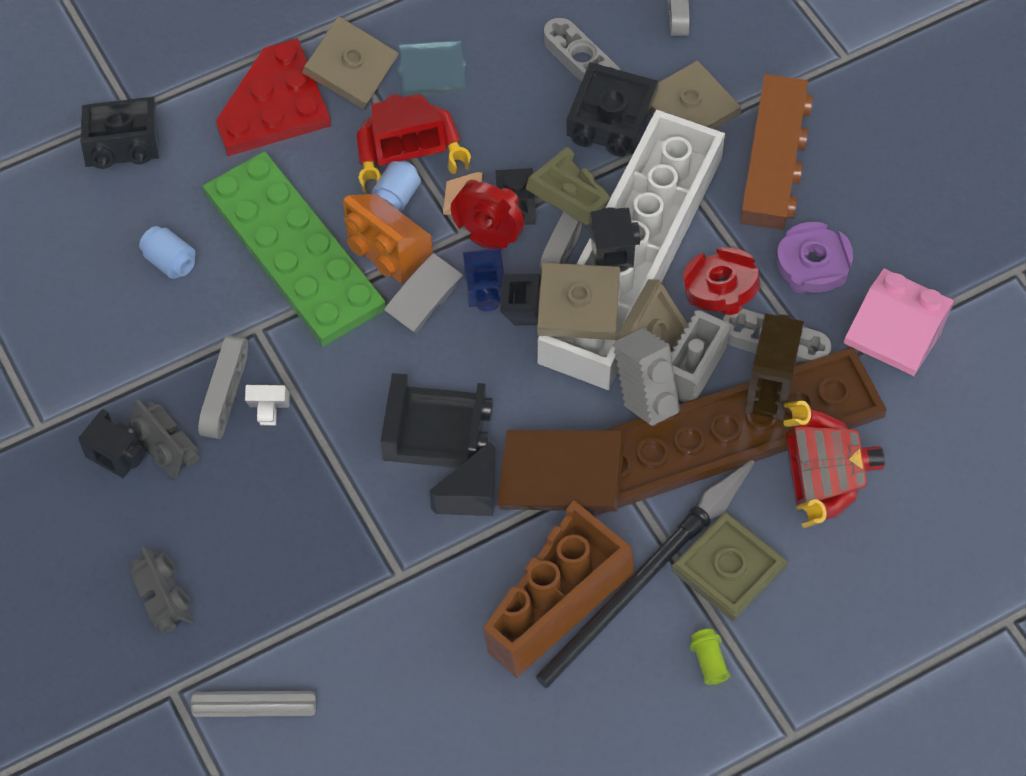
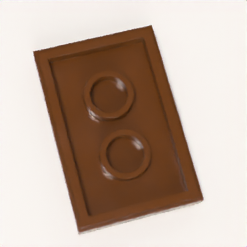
(561, 466)

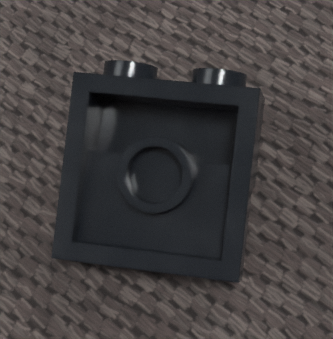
(611, 109)
(119, 132)

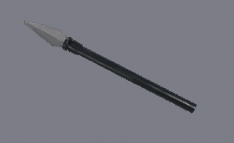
(712, 504)

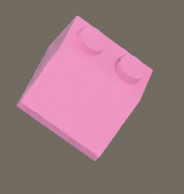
(899, 322)

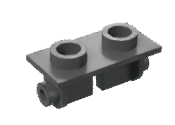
(153, 429)
(156, 575)

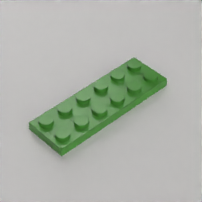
(294, 248)

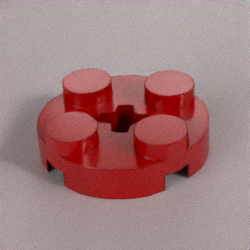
(482, 200)
(724, 296)

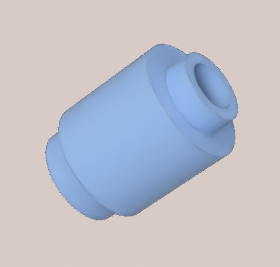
(398, 184)
(167, 252)

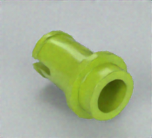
(709, 655)

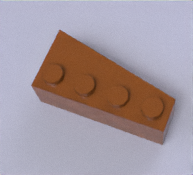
(775, 151)
(559, 589)

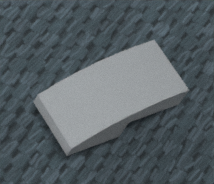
(424, 292)

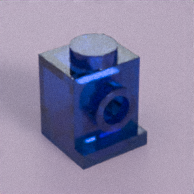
(483, 278)

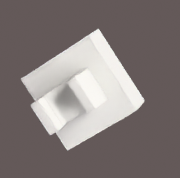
(267, 399)

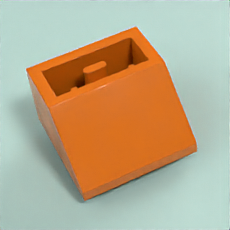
(385, 236)

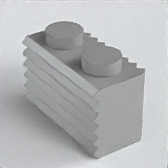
(698, 354)
(647, 376)

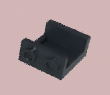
(433, 424)

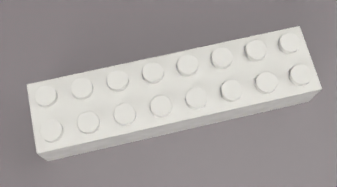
(662, 194)

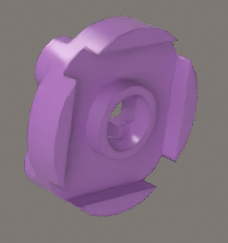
(814, 276)

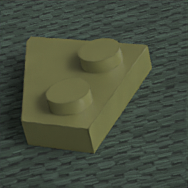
(568, 187)

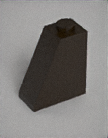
(773, 366)

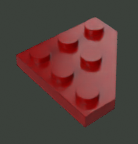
(272, 102)

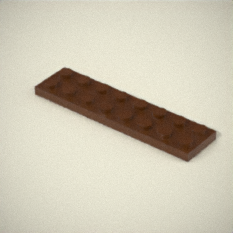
(718, 436)

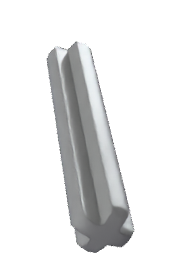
(253, 703)

